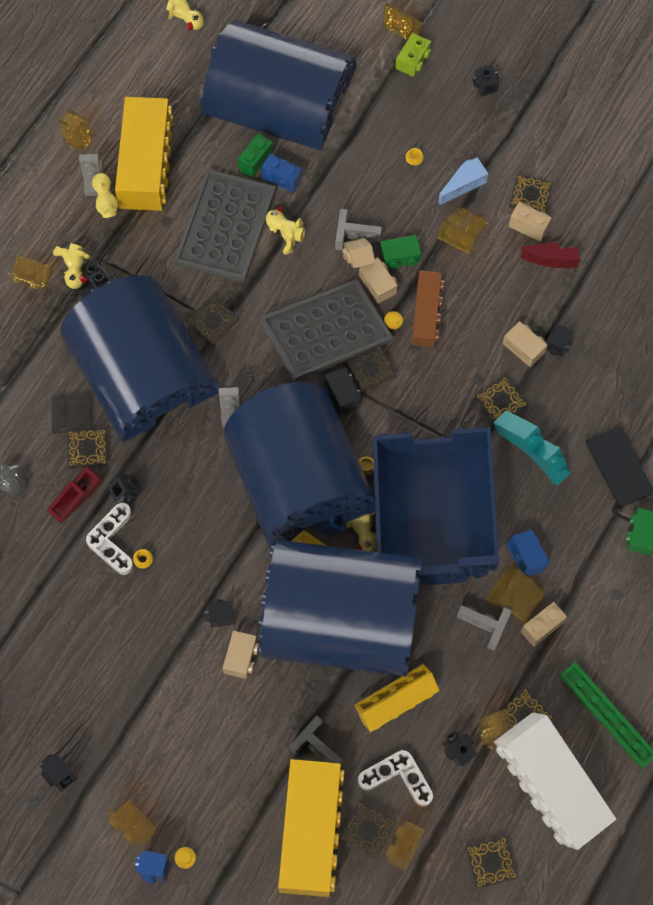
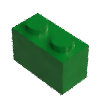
(255, 155)
(400, 252)
(641, 535)

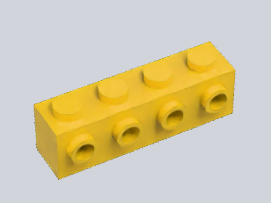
(397, 698)

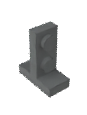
(314, 744)

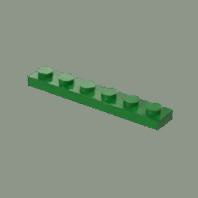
(608, 715)

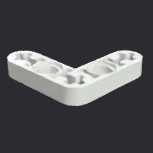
(105, 543)
(404, 771)

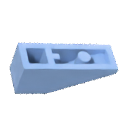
(468, 177)

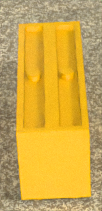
(144, 153)
(310, 828)

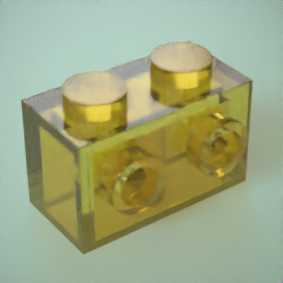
(75, 130)
(492, 728)
(406, 844)

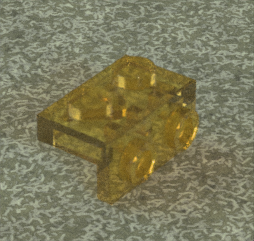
(30, 271)

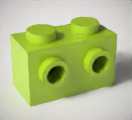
(413, 55)

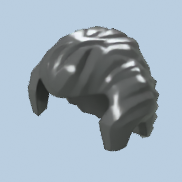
(12, 479)

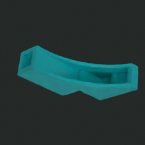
(529, 439)

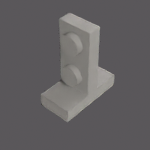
(90, 166)
(354, 231)
(229, 402)
(485, 622)

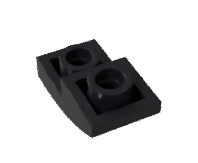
(95, 274)

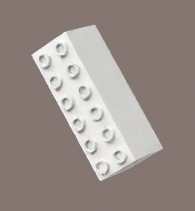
(554, 781)

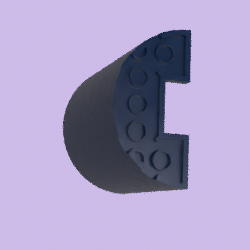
(275, 83)
(136, 354)
(296, 460)
(438, 503)
(339, 607)

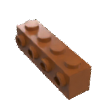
(426, 309)

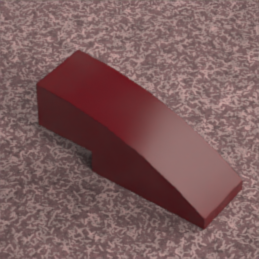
(551, 255)
(75, 494)

